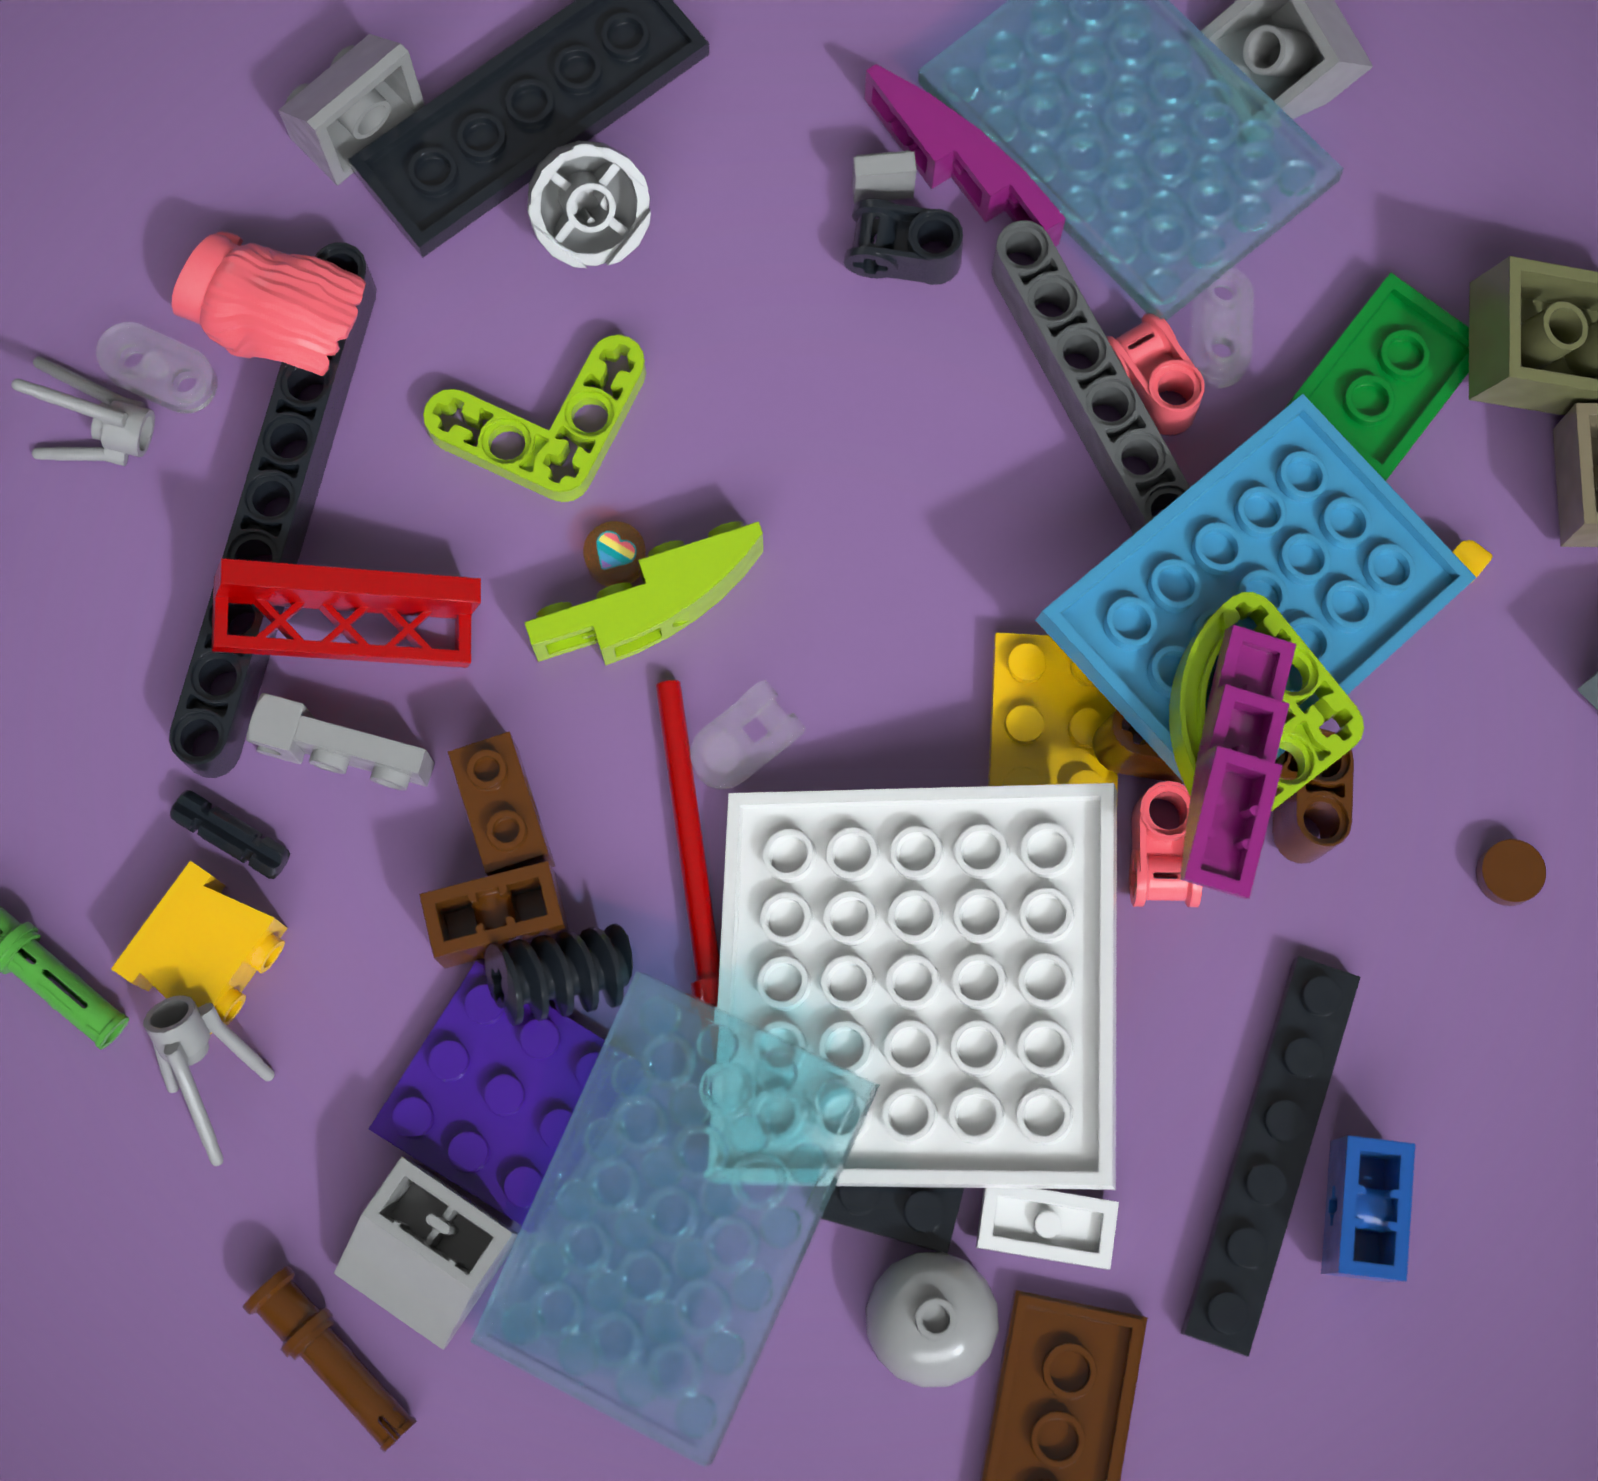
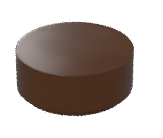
(1511, 872)

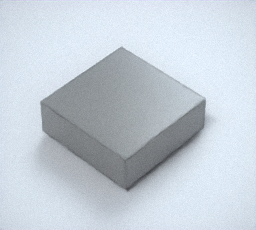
(884, 176)

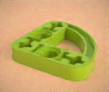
(1301, 729)

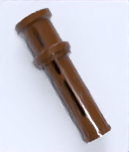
(309, 1335)

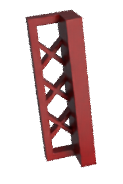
(344, 590)

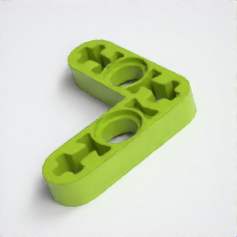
(543, 445)

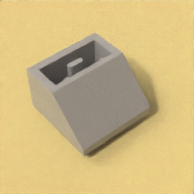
(424, 1252)

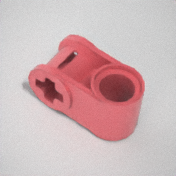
(1160, 365)
(1160, 851)

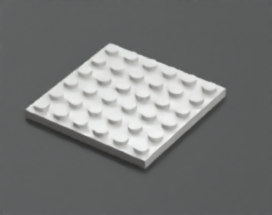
(947, 957)

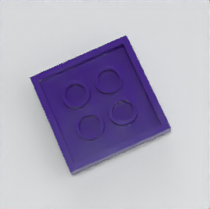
(490, 1096)

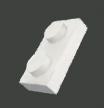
(1048, 1225)

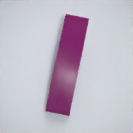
(957, 149)
(1237, 763)

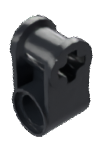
(899, 241)

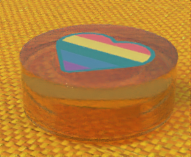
(614, 552)

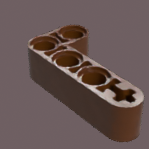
(1323, 800)

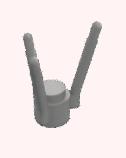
(119, 422)
(181, 1039)

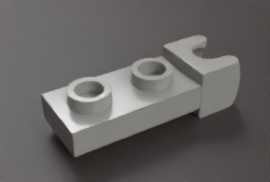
(290, 731)

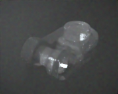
(726, 754)

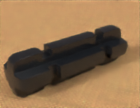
(230, 834)

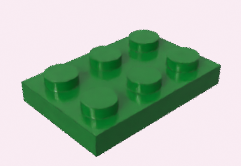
(1390, 373)

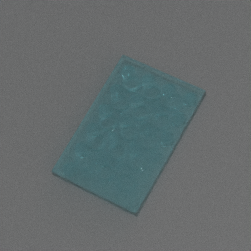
(1135, 137)
(674, 1216)

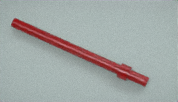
(689, 841)

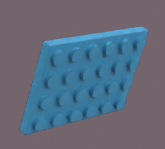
(1276, 518)

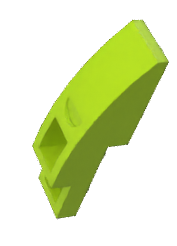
(676, 591)

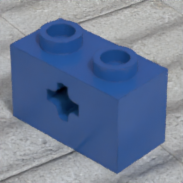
(1368, 1209)

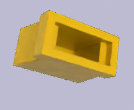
(201, 945)

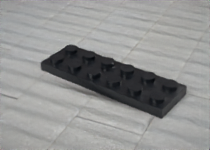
(513, 111)

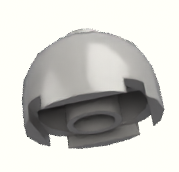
(588, 204)
(932, 1319)

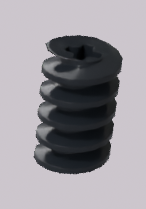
(559, 971)

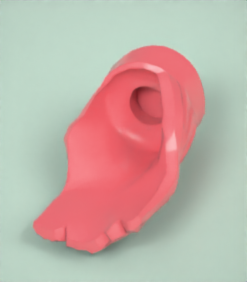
(268, 301)

